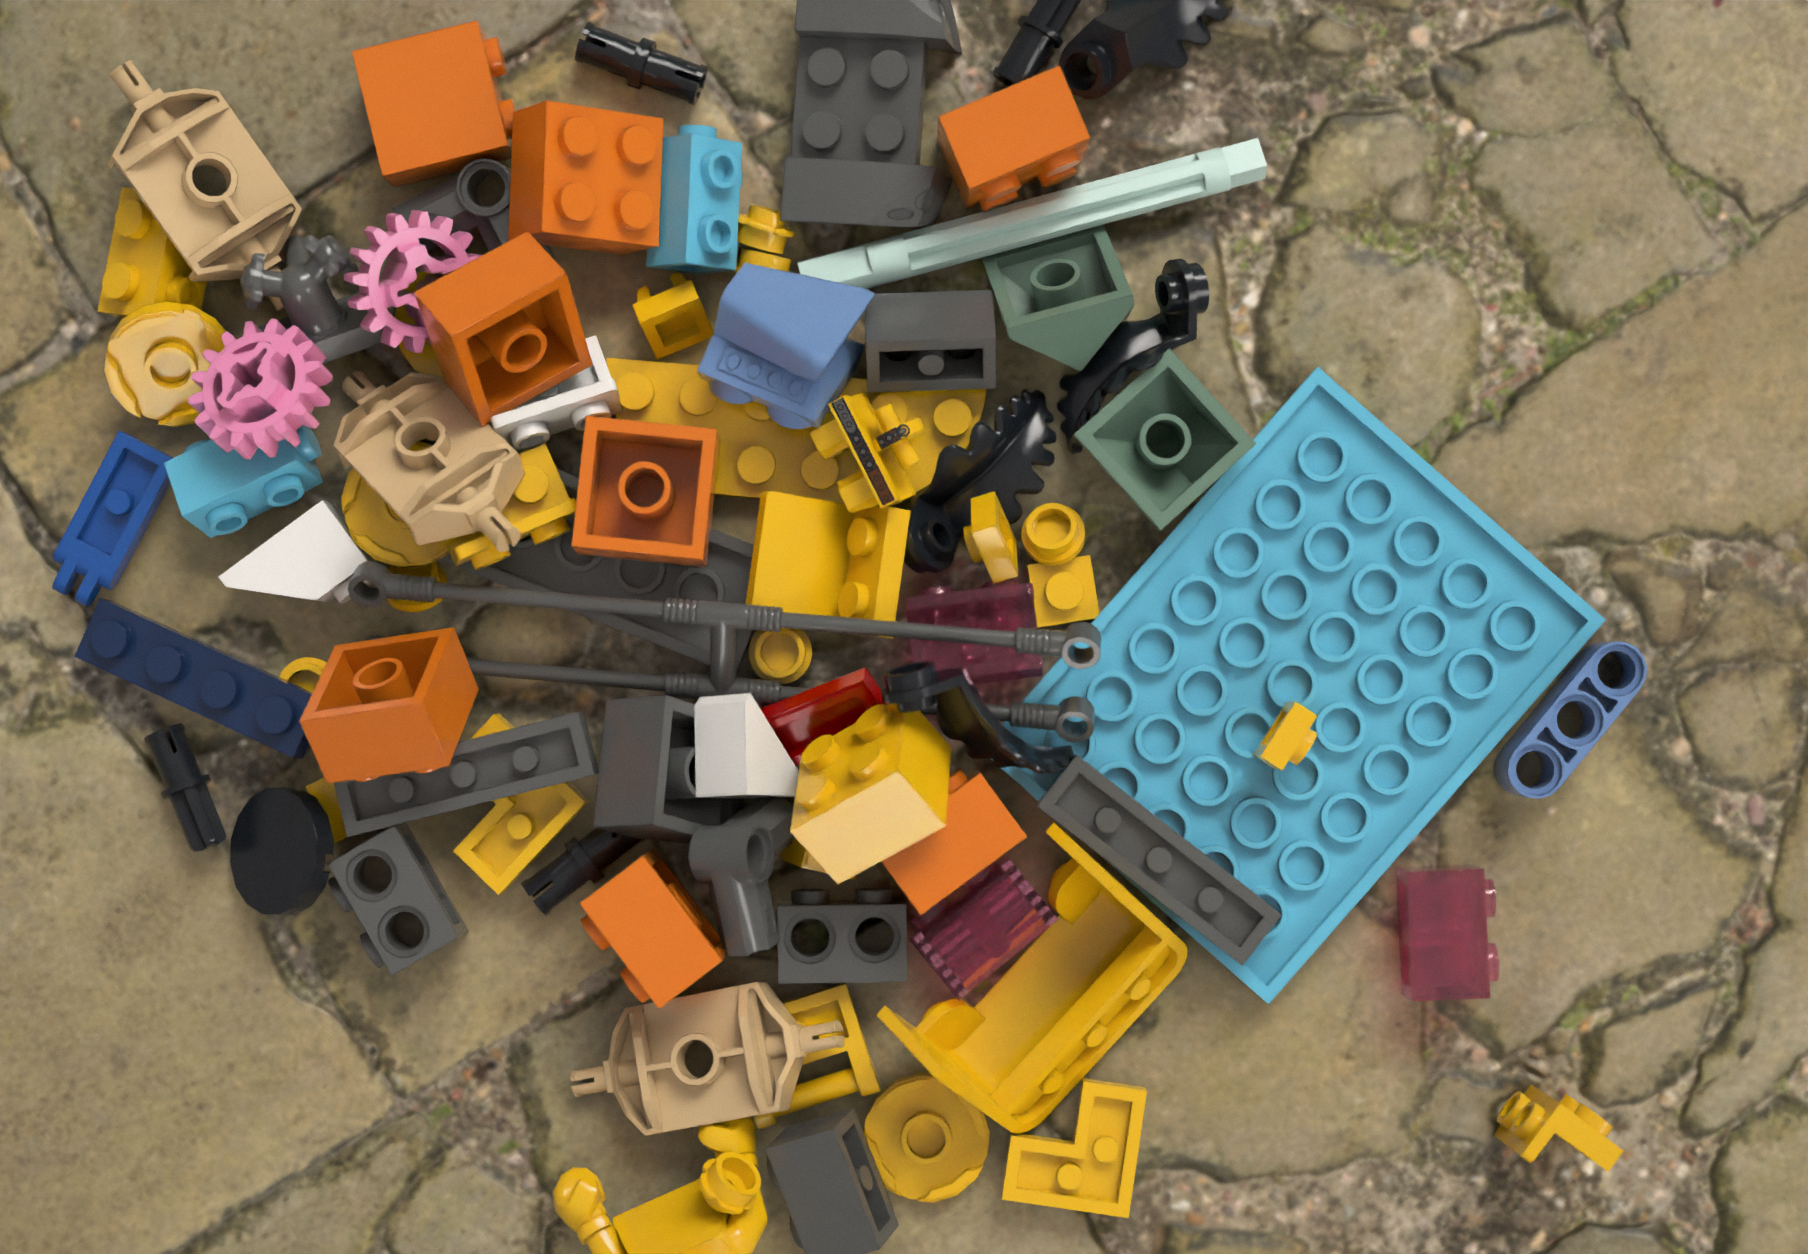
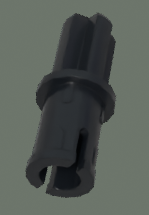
(1035, 40)
(186, 788)

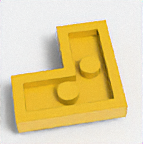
(517, 826)
(1091, 1171)

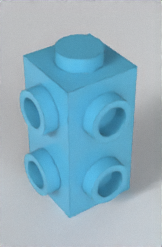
(698, 203)
(225, 490)

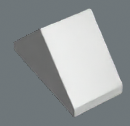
(739, 751)

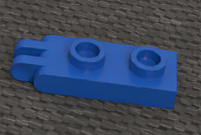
(111, 517)

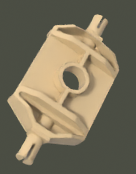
(194, 129)
(437, 491)
(753, 1049)

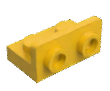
(535, 508)

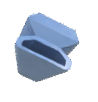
(784, 343)

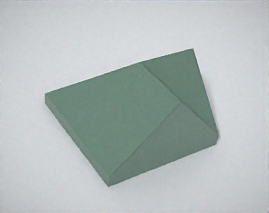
(1061, 294)
(1164, 439)

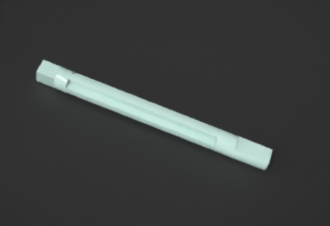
(1042, 217)

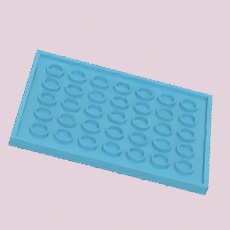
(1330, 581)

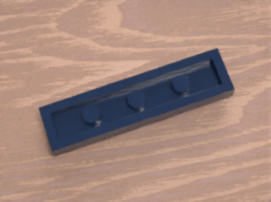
(196, 676)

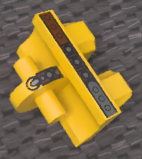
(878, 445)

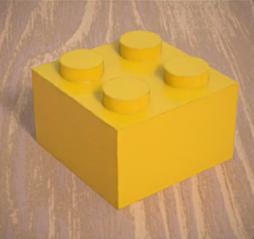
(871, 790)

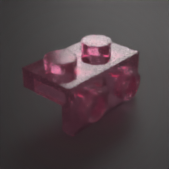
(991, 607)

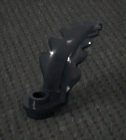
(1135, 35)
(1136, 345)
(993, 462)
(966, 717)

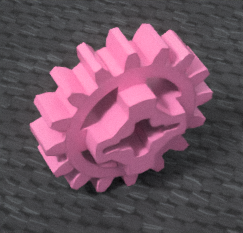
(404, 258)
(260, 389)

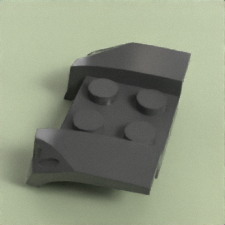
(864, 113)

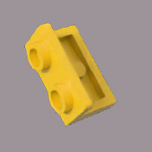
(144, 264)
(1533, 1118)

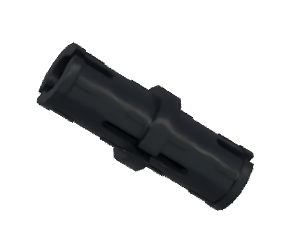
(641, 63)
(576, 866)

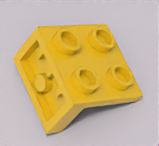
(826, 559)

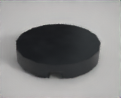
(281, 851)

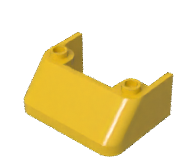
(1055, 1004)

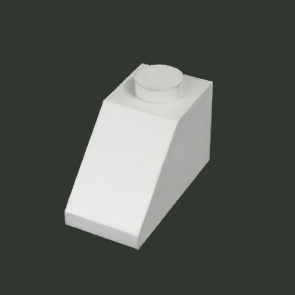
(304, 560)

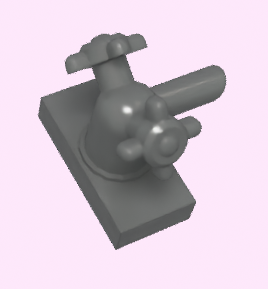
(307, 296)

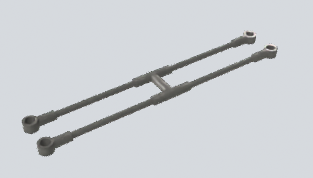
(723, 622)

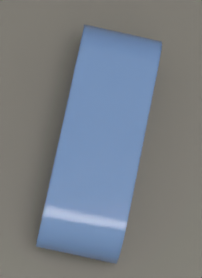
(1599, 710)

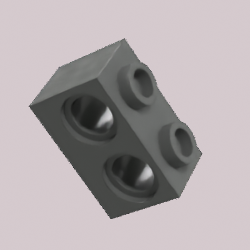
(411, 889)
(843, 956)

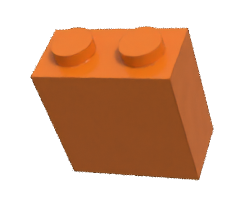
(435, 102)

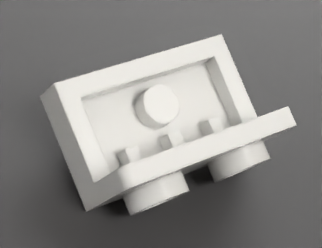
(562, 406)

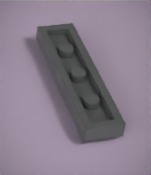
(478, 773)
(1159, 859)

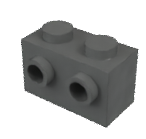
(930, 341)
(831, 1186)

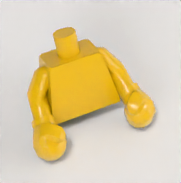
(672, 1222)

